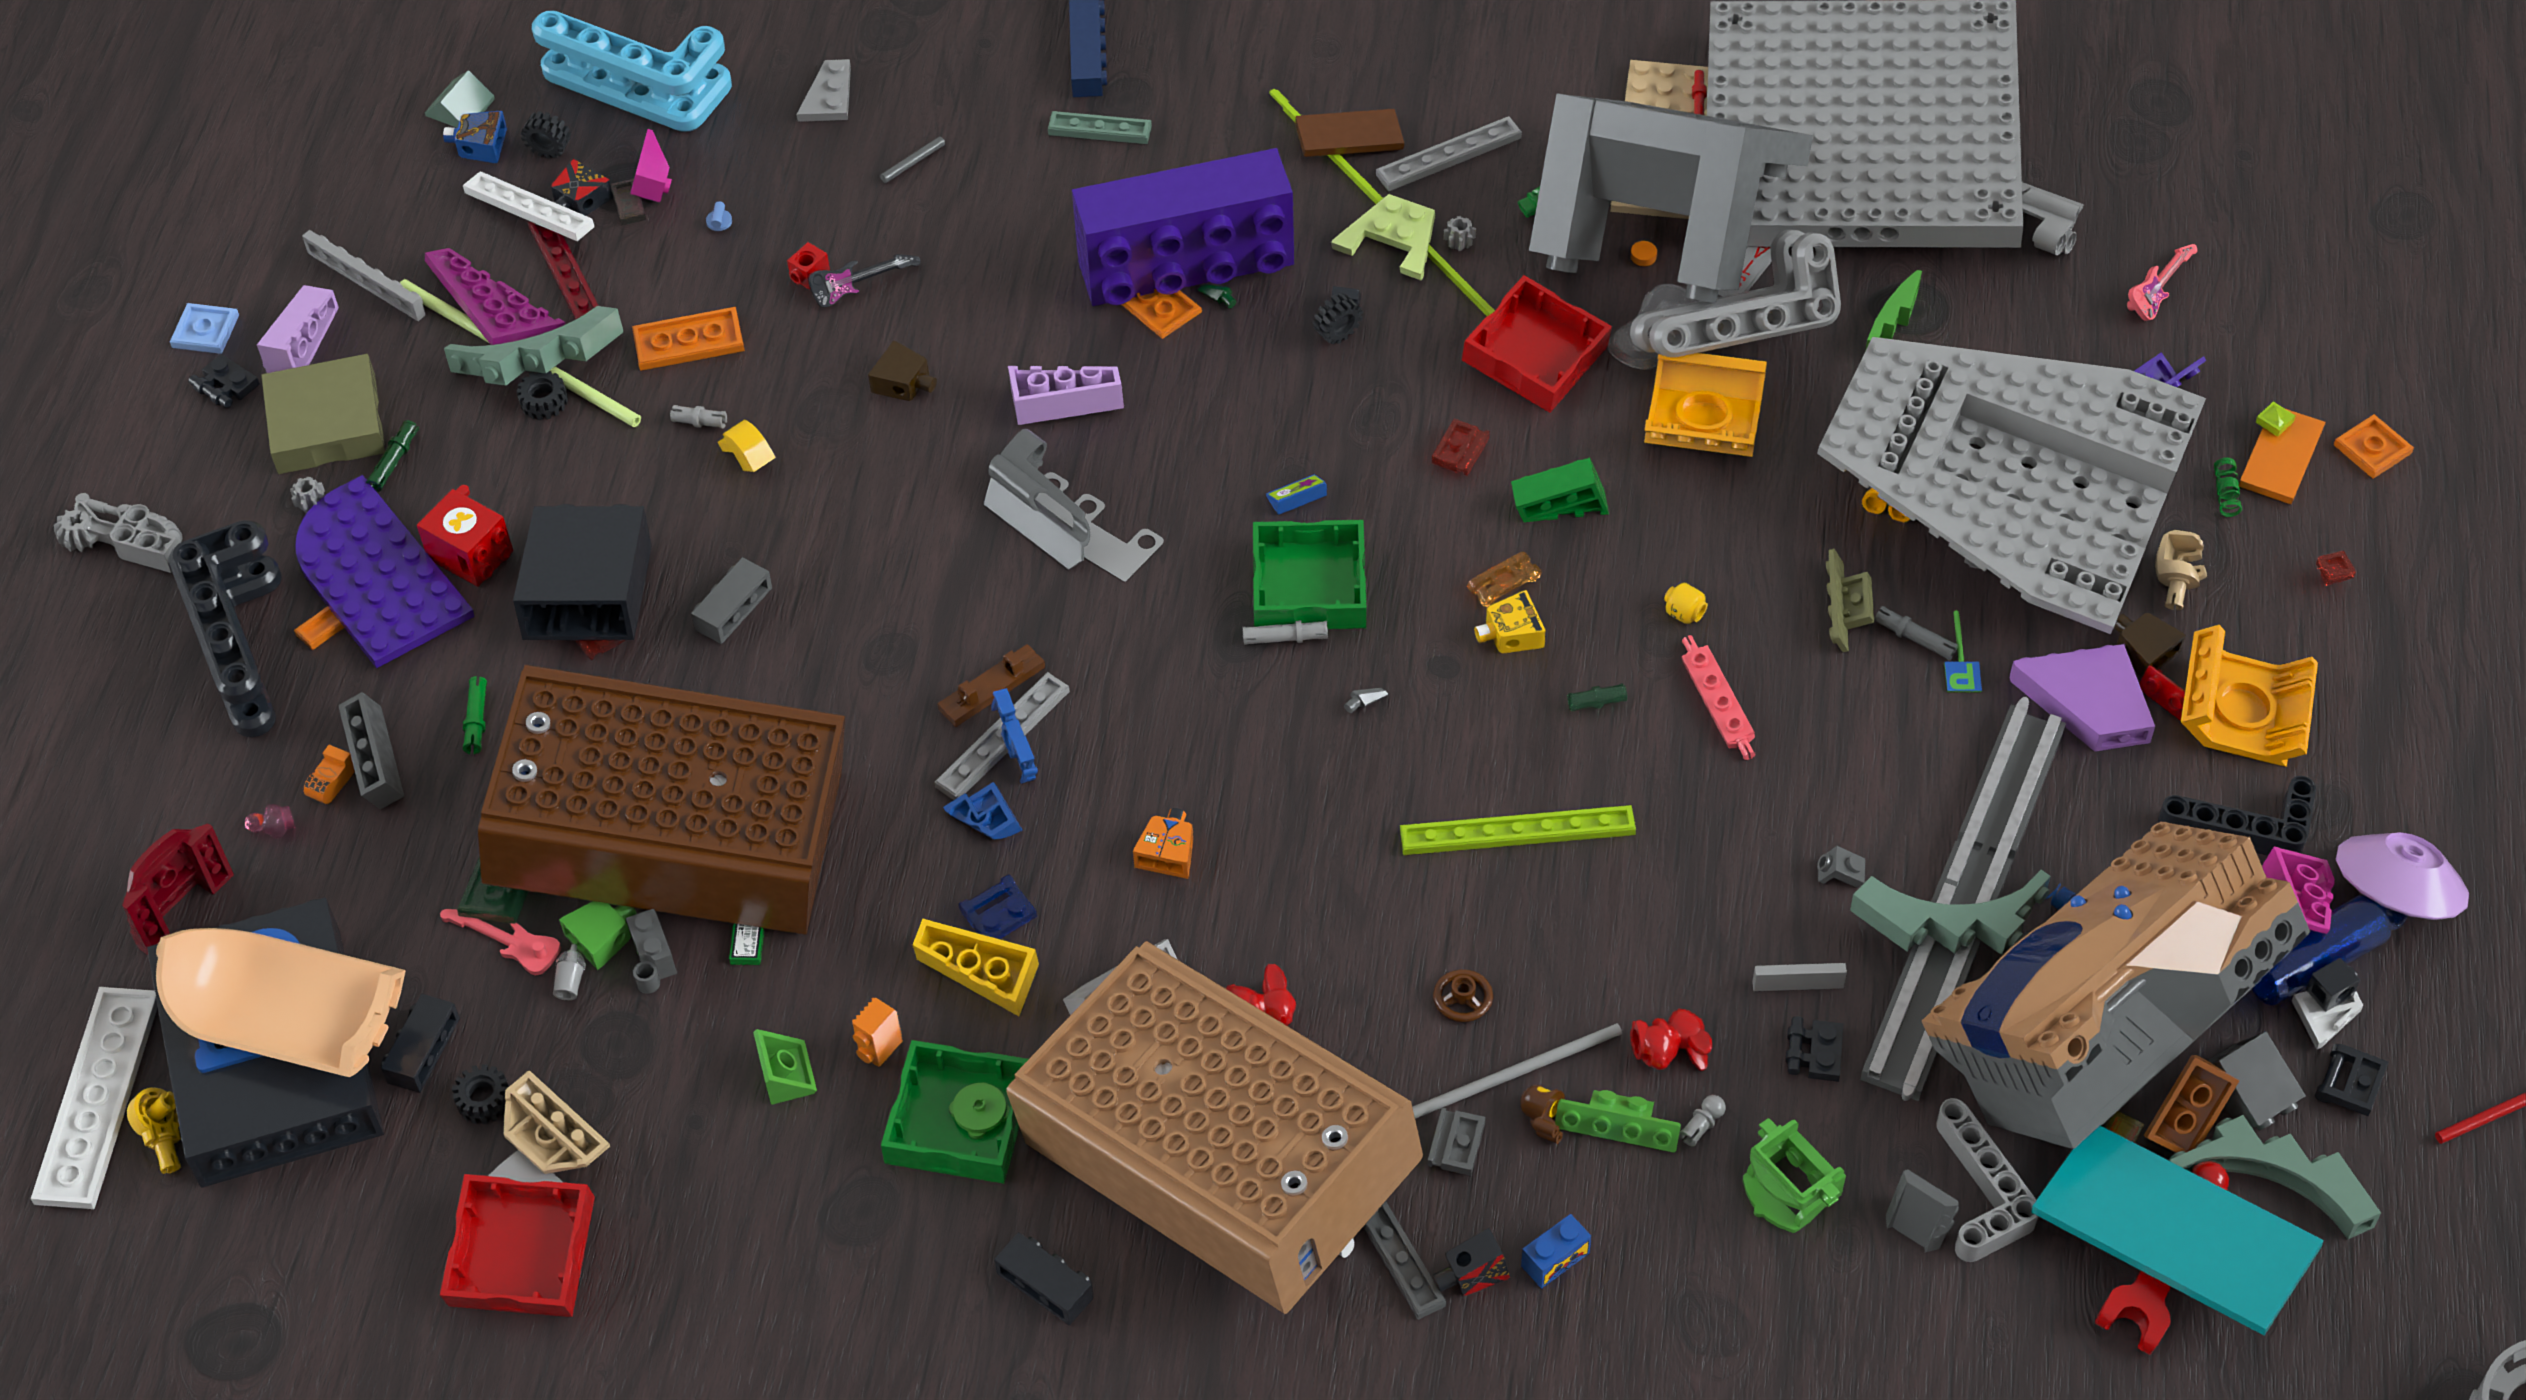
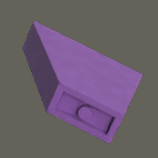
(2091, 693)

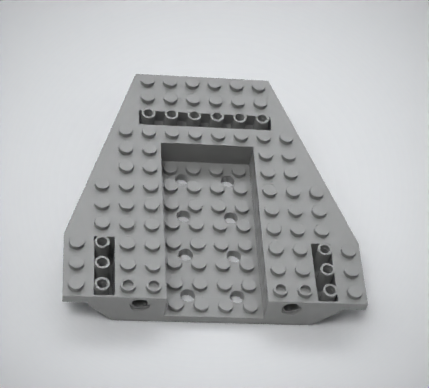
(2061, 546)

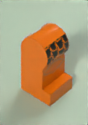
(329, 775)

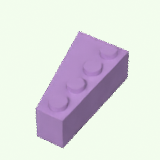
(298, 330)
(1064, 392)

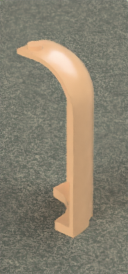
(276, 997)

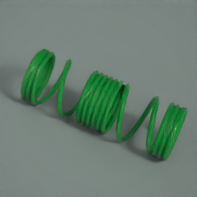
(2225, 482)

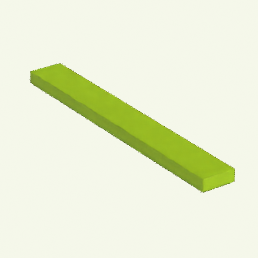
(1517, 830)

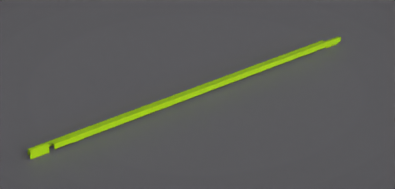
(1375, 197)

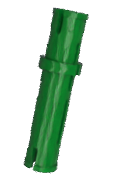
(474, 724)

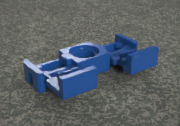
(1013, 735)

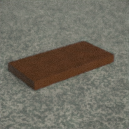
(1349, 132)

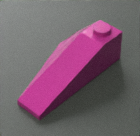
(2310, 881)

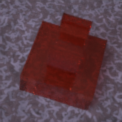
(2335, 568)

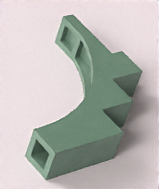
(540, 353)
(1953, 925)
(2323, 1181)

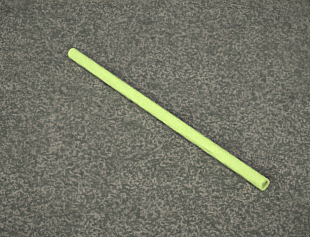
(569, 381)

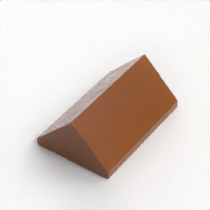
(2191, 1106)

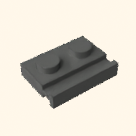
(1456, 1141)

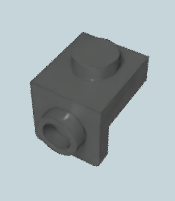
(1842, 866)

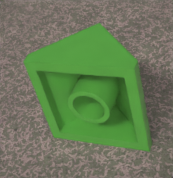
(784, 1066)

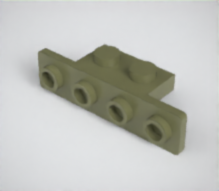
(1850, 600)

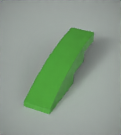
(1896, 309)

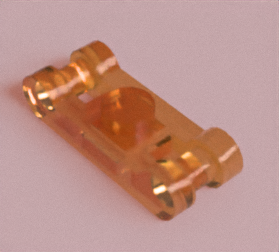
(1504, 578)

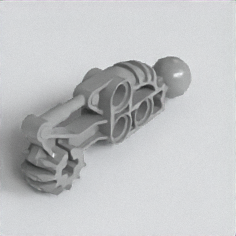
(137, 536)

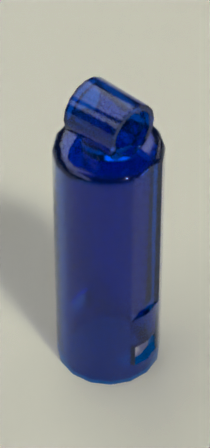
(2354, 931)

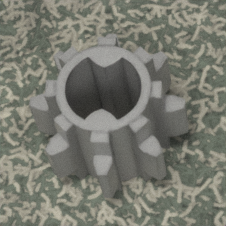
(1459, 233)
(306, 493)

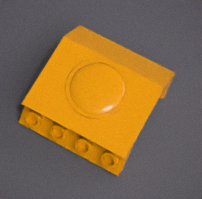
(1706, 403)
(2247, 703)

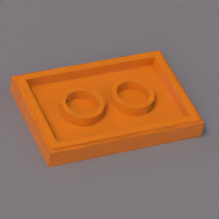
(1163, 311)

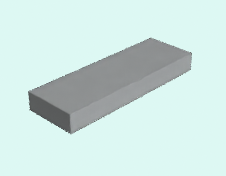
(1799, 977)

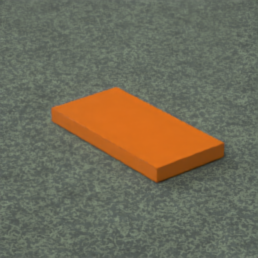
(687, 338)
(2281, 461)

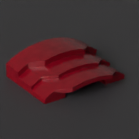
(167, 874)

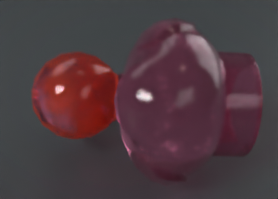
(273, 821)

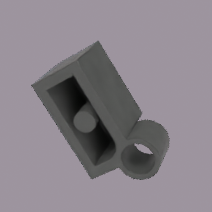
(652, 951)

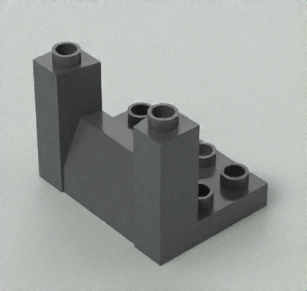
(1661, 163)

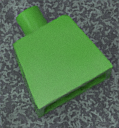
(598, 930)

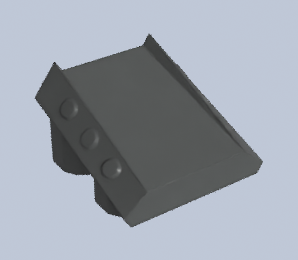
(1921, 1211)

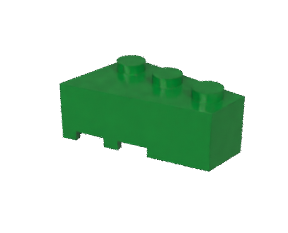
(1560, 491)

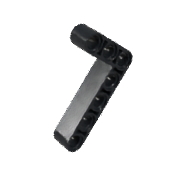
(2265, 832)

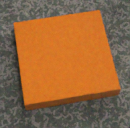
(2373, 446)

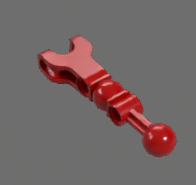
(2146, 1296)

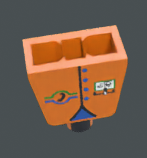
(1166, 845)

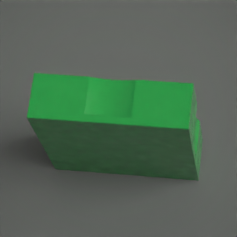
(1309, 573)
(920, 1124)

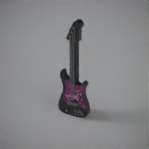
(830, 285)

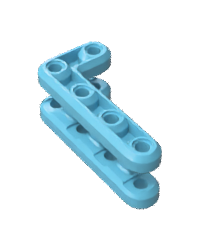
(658, 85)

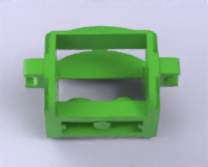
(1771, 1190)

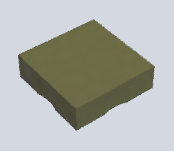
(322, 413)

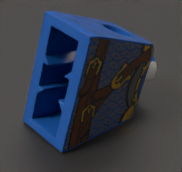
(478, 136)

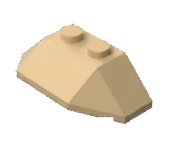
(548, 1128)

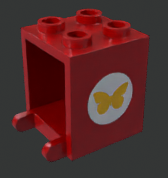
(465, 537)

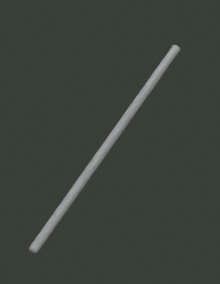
(1516, 1070)

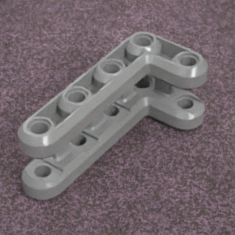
(1753, 314)

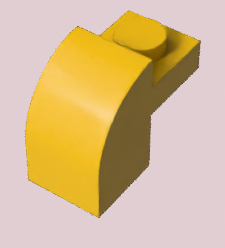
(747, 445)

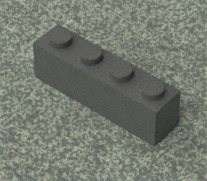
(371, 751)

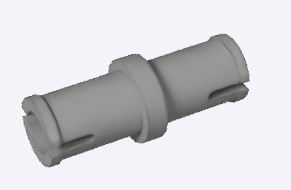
(698, 416)

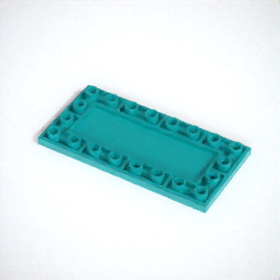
(2178, 1228)

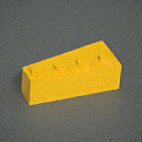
(979, 962)

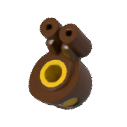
(1541, 1107)

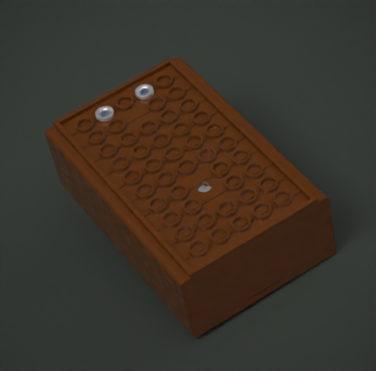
(661, 799)

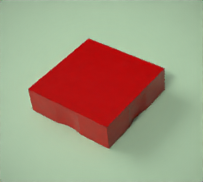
(1536, 343)
(518, 1245)

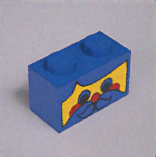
(1556, 1251)

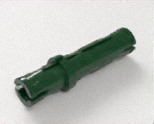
(396, 448)

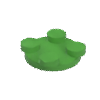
(979, 1109)

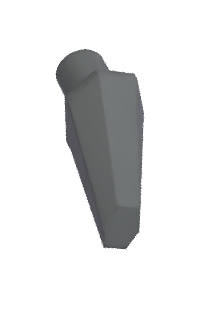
(1364, 698)

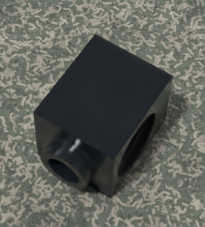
(2333, 984)

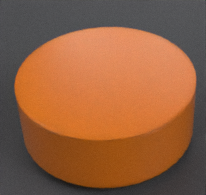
(1643, 253)

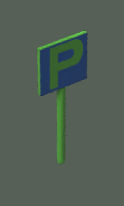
(1962, 675)

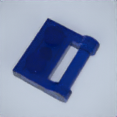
(1002, 917)

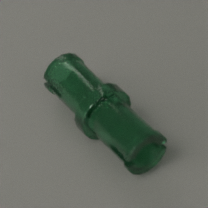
(1597, 697)

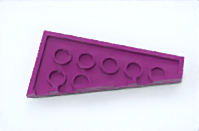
(493, 307)

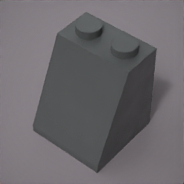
(2264, 1083)

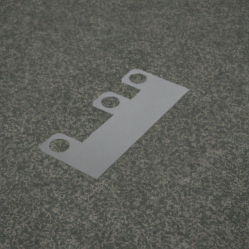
(1103, 548)

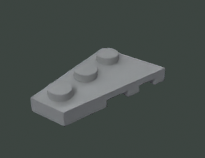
(828, 94)

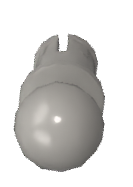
(1712, 1108)

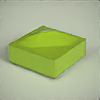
(2275, 419)

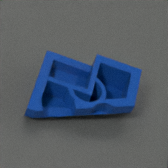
(985, 812)

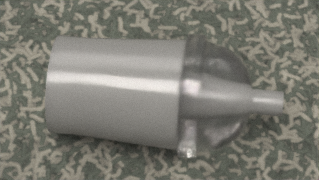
(568, 974)

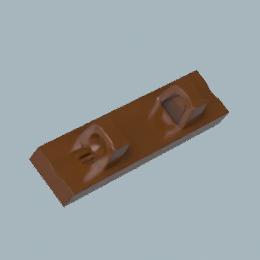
(978, 693)

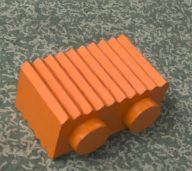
(876, 1032)

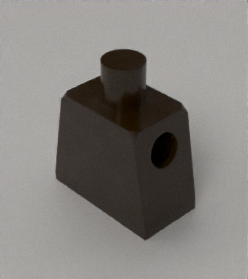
(901, 373)
(2148, 641)

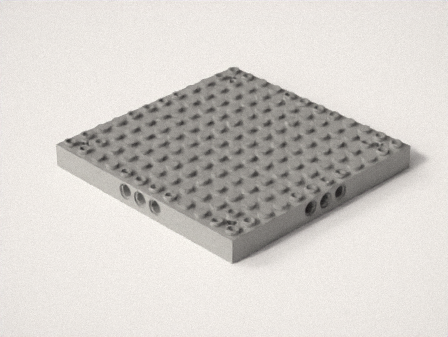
(1903, 112)

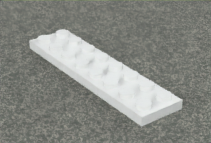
(95, 1098)

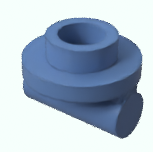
(719, 218)

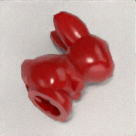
(1275, 998)
(1660, 1042)

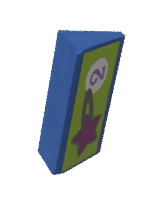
(1297, 493)

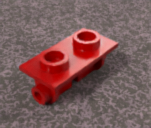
(2163, 691)

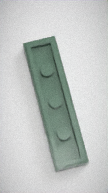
(1099, 127)

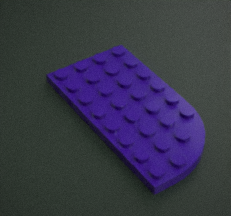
(375, 574)

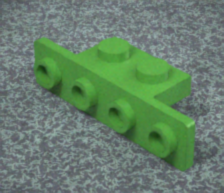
(1618, 1119)

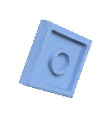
(204, 328)

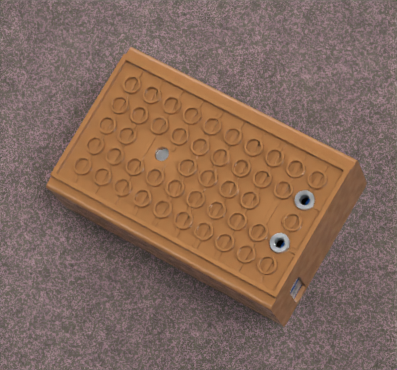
(1216, 1124)

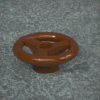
(1463, 981)

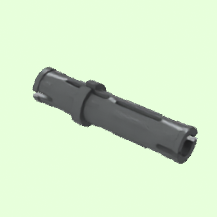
(1905, 627)

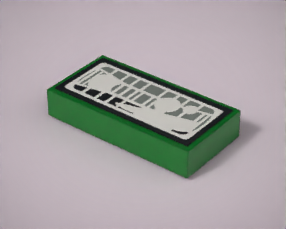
(746, 945)

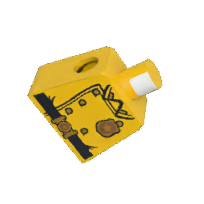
(1513, 625)

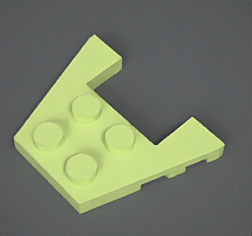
(1395, 224)

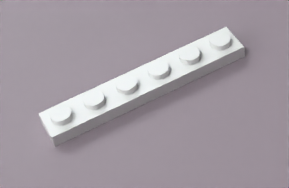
(528, 206)

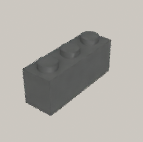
(731, 600)

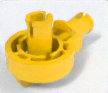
(148, 1121)

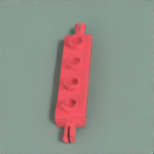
(1718, 697)

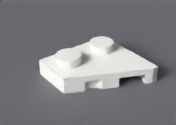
(2321, 1024)

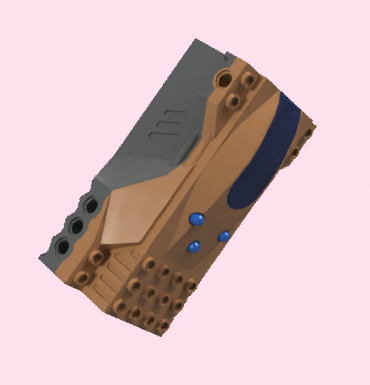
(2117, 982)

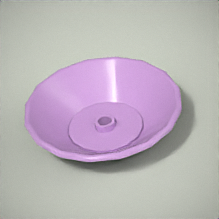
(2403, 875)

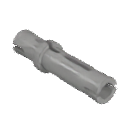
(1288, 632)

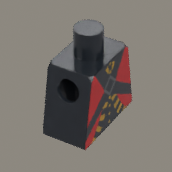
(581, 189)
(1473, 1265)

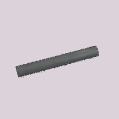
(912, 159)

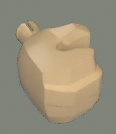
(2172, 566)

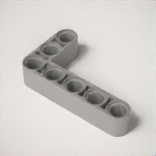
(1990, 1182)

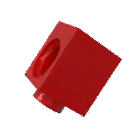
(805, 262)

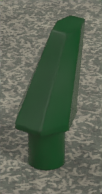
(1219, 294)

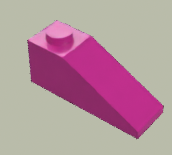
(651, 171)

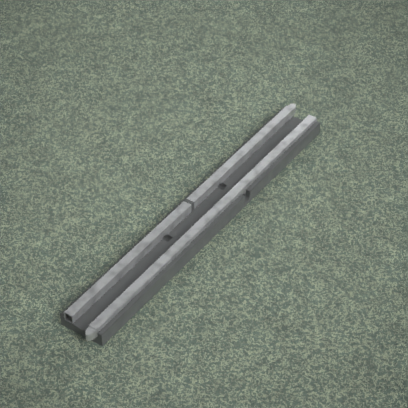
(1972, 875)

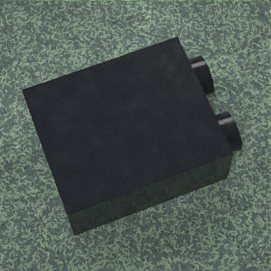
(583, 573)

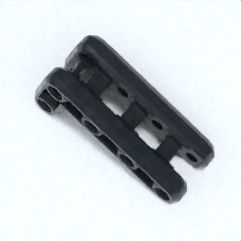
(213, 578)

